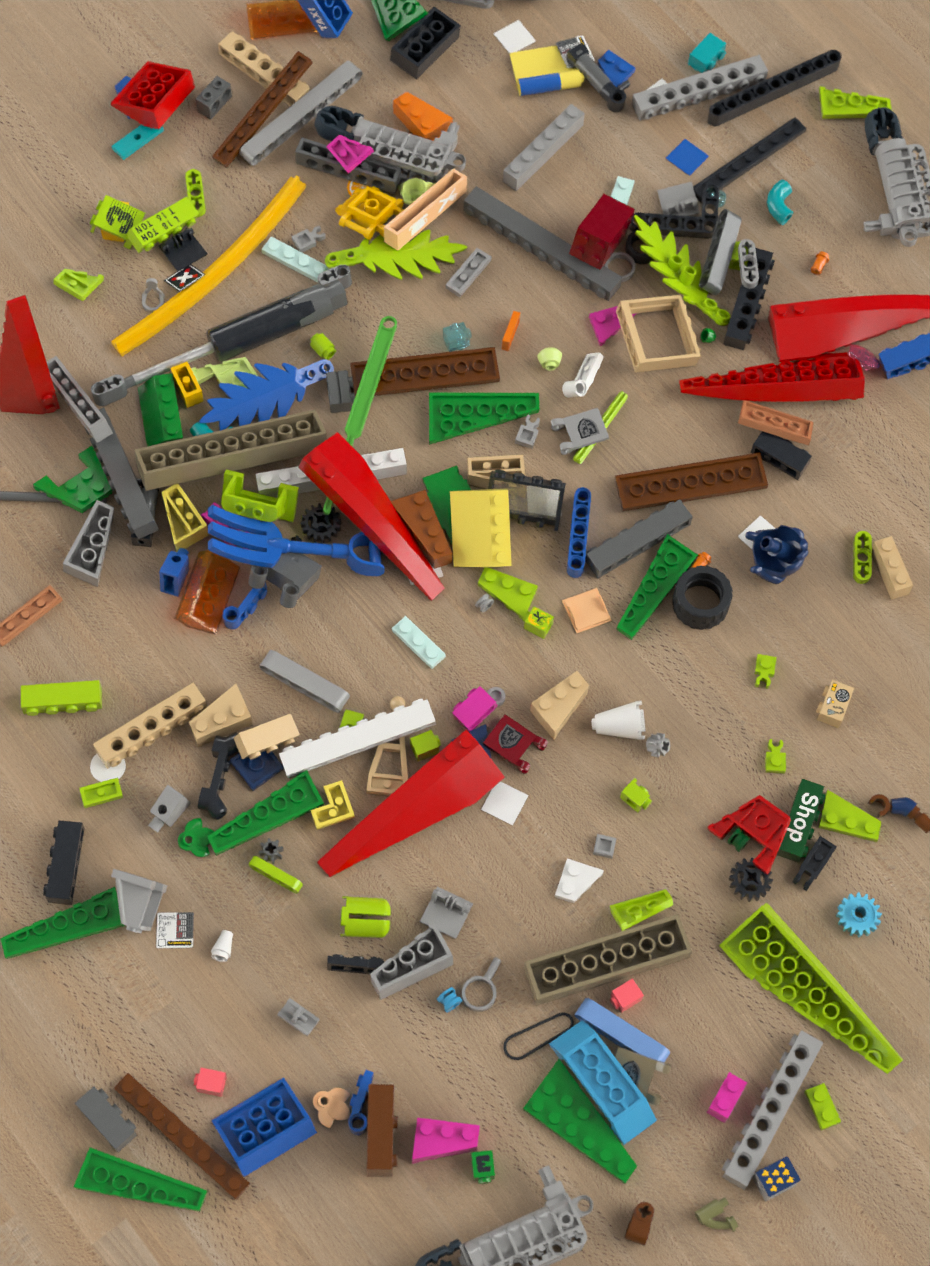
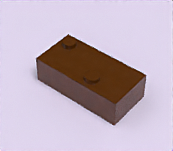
(380, 1131)

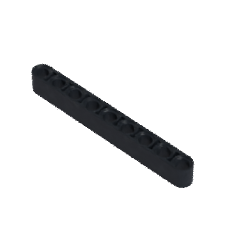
(774, 87)

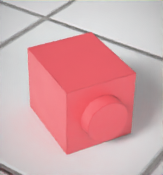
(626, 996)
(210, 1082)

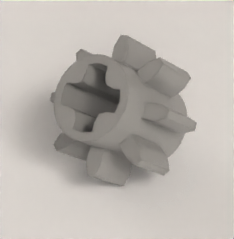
(658, 744)

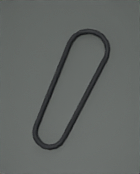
(533, 1026)

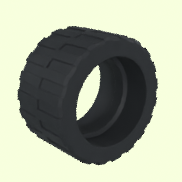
(706, 577)

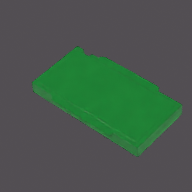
(438, 488)

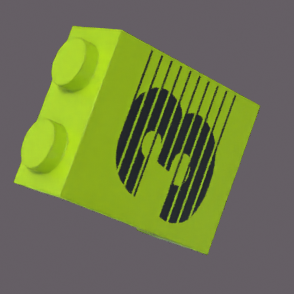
(116, 218)

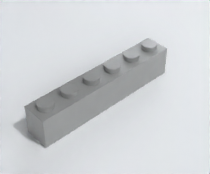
(543, 147)
(78, 401)

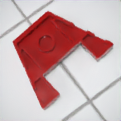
(761, 822)

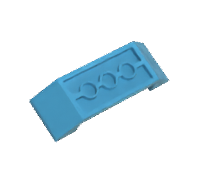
(605, 1081)

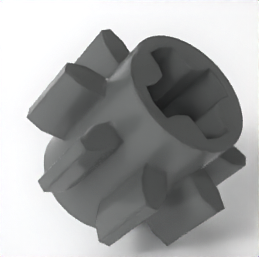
(269, 845)

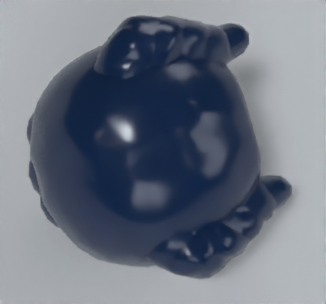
(777, 552)

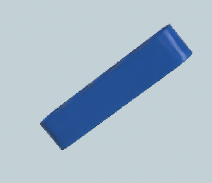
(578, 540)

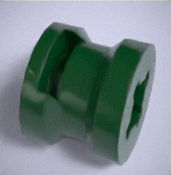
(740, 841)

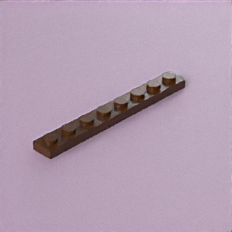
(262, 109)
(182, 1136)

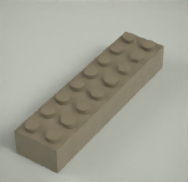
(607, 959)

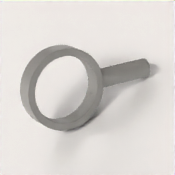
(623, 256)
(487, 979)

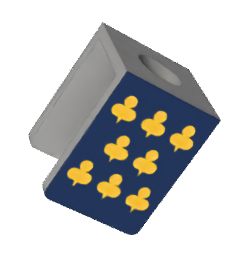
(776, 1178)

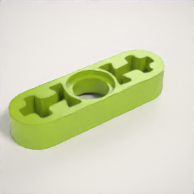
(198, 186)
(857, 564)
(275, 874)

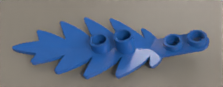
(263, 394)

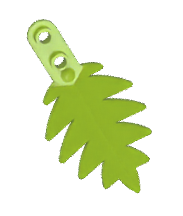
(385, 256)
(683, 277)

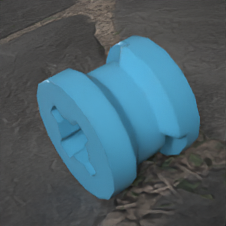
(449, 999)

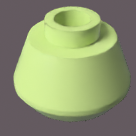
(549, 358)

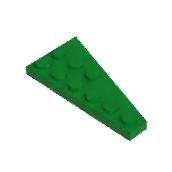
(397, 15)
(468, 412)
(571, 1115)

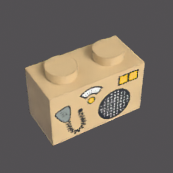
(835, 703)

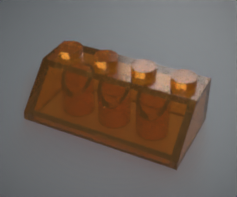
(277, 18)
(207, 592)

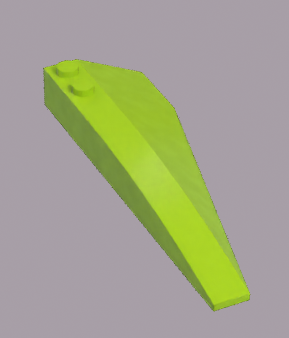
(786, 967)

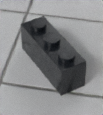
(782, 454)

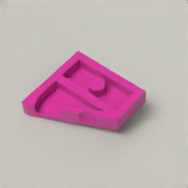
(349, 152)

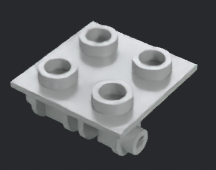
(679, 200)
(447, 912)

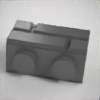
(339, 391)

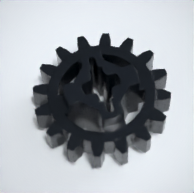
(324, 529)
(746, 873)

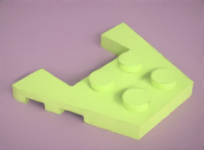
(224, 372)

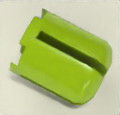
(366, 907)

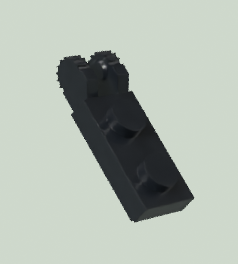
(815, 861)
(353, 965)

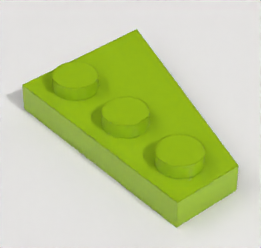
(511, 591)
(848, 819)
(640, 908)

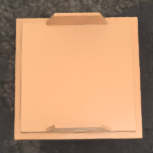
(586, 610)

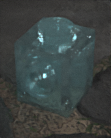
(457, 336)

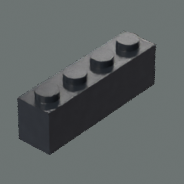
(64, 862)

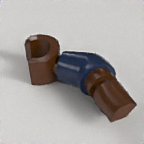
(902, 806)

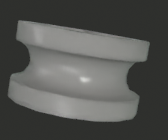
(484, 603)

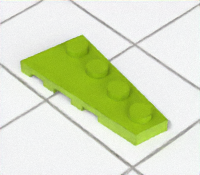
(845, 105)

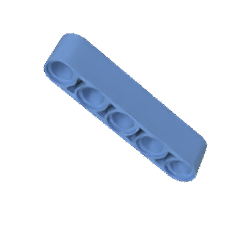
(620, 1031)

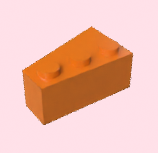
(420, 116)

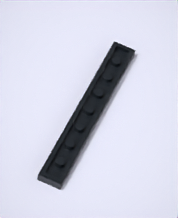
(751, 157)

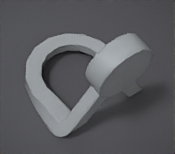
(151, 283)

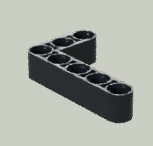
(682, 221)

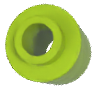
(322, 346)

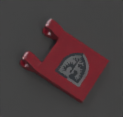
(512, 740)

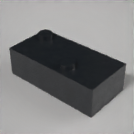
(425, 42)

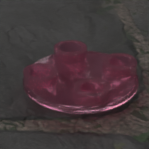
(865, 356)

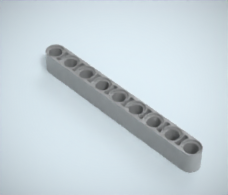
(300, 113)

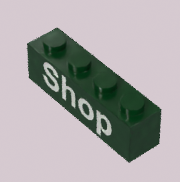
(802, 816)

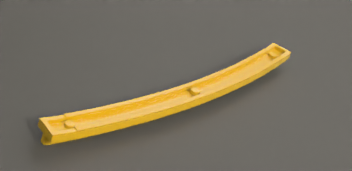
(215, 272)

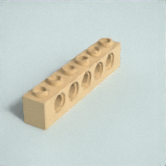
(257, 65)
(138, 726)

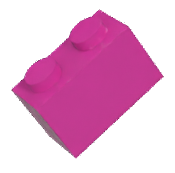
(474, 708)
(726, 1097)

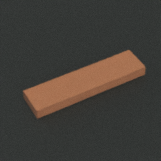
(28, 614)

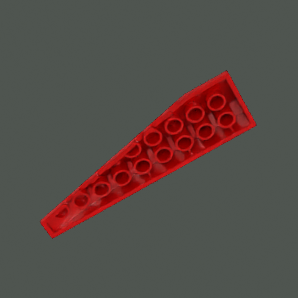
(23, 366)
(818, 379)
(356, 491)
(440, 788)

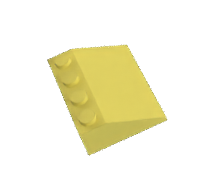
(480, 528)

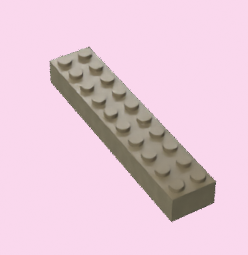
(229, 449)

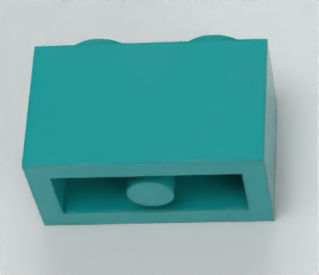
(707, 53)

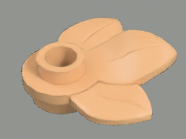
(334, 1108)

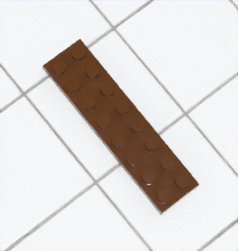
(433, 371)
(691, 481)

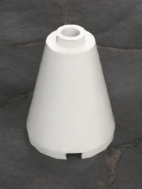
(622, 721)

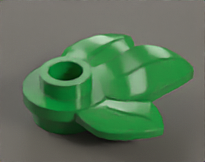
(198, 838)

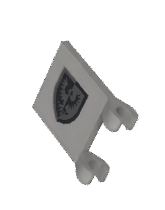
(582, 429)

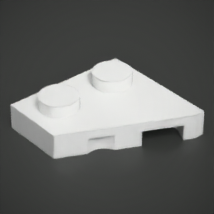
(576, 880)

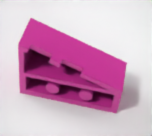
(443, 1139)

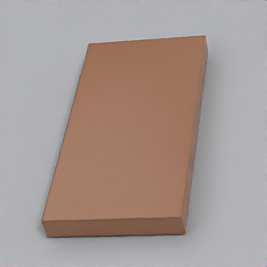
(776, 422)

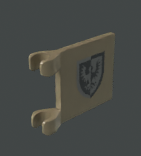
(641, 1070)

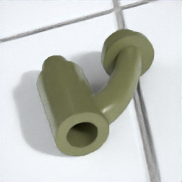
(714, 1208)

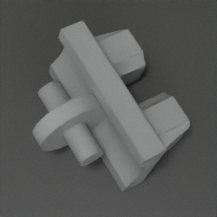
(298, 1017)

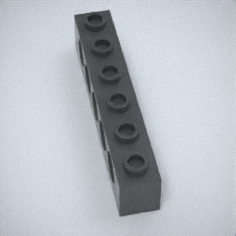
(367, 172)

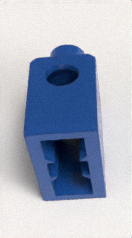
(174, 572)

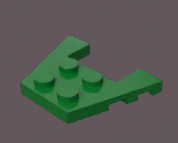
(83, 489)

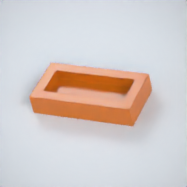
(511, 330)

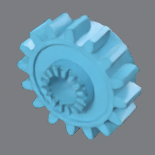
(853, 923)

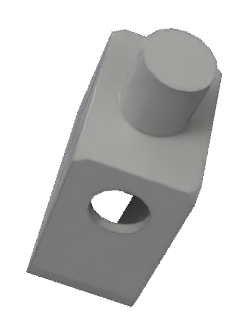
(169, 801)

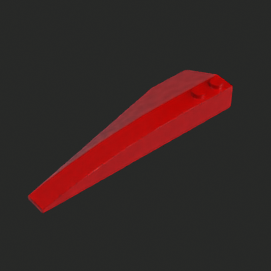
(823, 325)

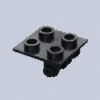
(183, 249)

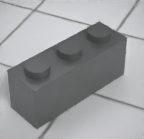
(107, 1118)

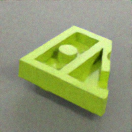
(77, 283)

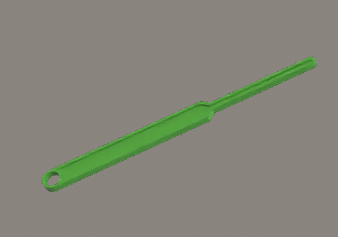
(367, 387)

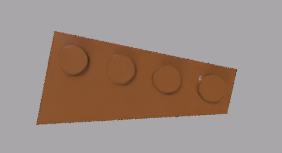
(424, 527)

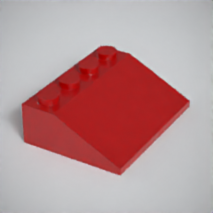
(154, 93)

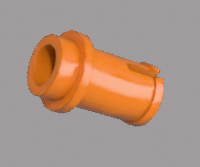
(821, 259)
(703, 559)

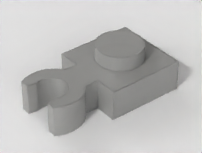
(306, 240)
(528, 434)

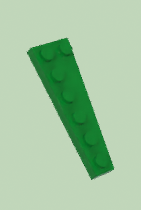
(660, 579)
(282, 806)
(80, 921)
(123, 1179)

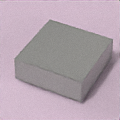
(604, 846)

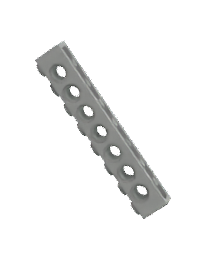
(699, 87)
(742, 1175)

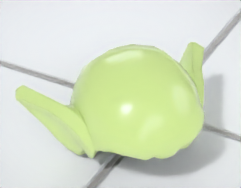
(413, 189)

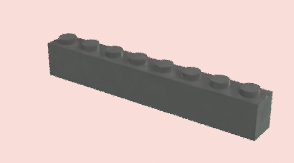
(125, 483)

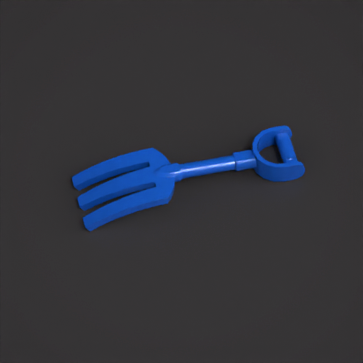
(270, 545)

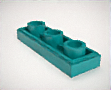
(135, 140)

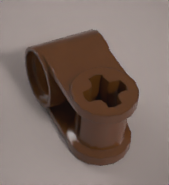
(639, 1227)

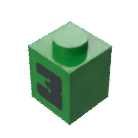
(483, 1166)

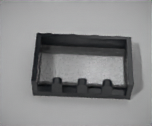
(531, 497)

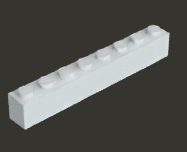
(383, 465)
(357, 738)

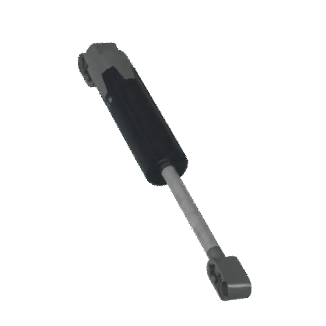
(246, 331)

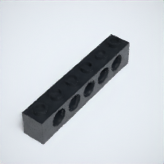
(734, 336)

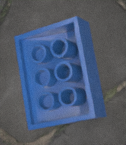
(264, 1126)

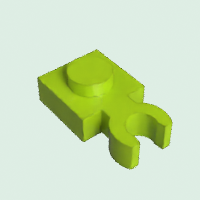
(765, 668)
(775, 760)

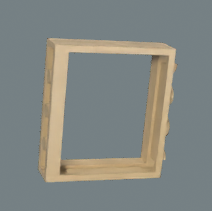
(640, 363)

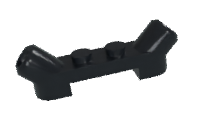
(209, 798)

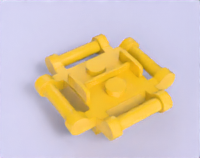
(369, 211)

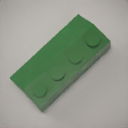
(160, 410)

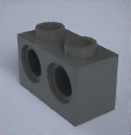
(213, 97)

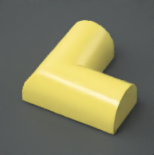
(337, 810)

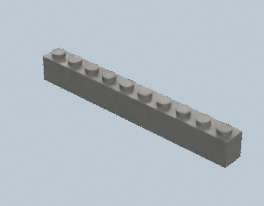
(540, 243)

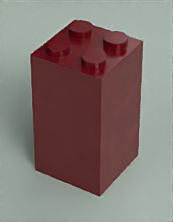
(601, 231)

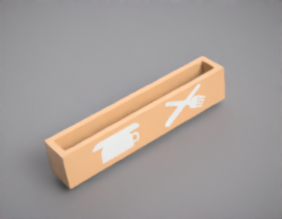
(425, 209)

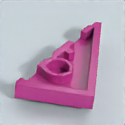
(605, 324)

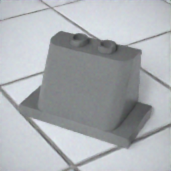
(137, 900)

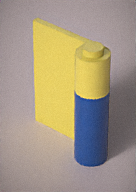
(543, 71)

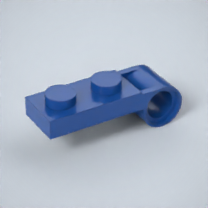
(247, 607)
(357, 1102)

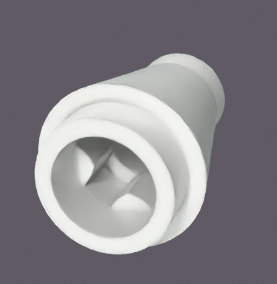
(222, 949)

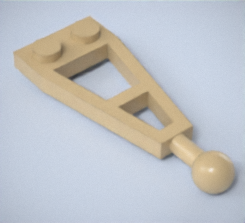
(384, 783)

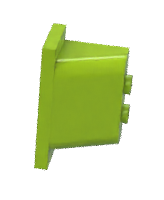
(257, 505)

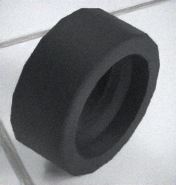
(639, 258)

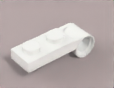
(584, 377)

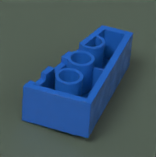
(906, 356)

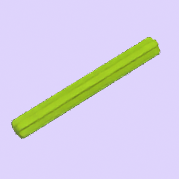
(607, 418)

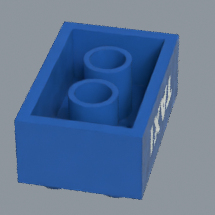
(327, 15)

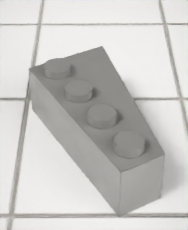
(89, 549)
(413, 963)

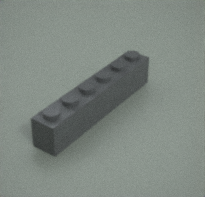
(638, 538)

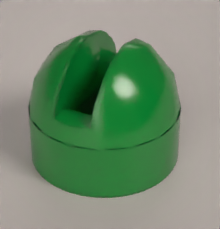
(708, 335)

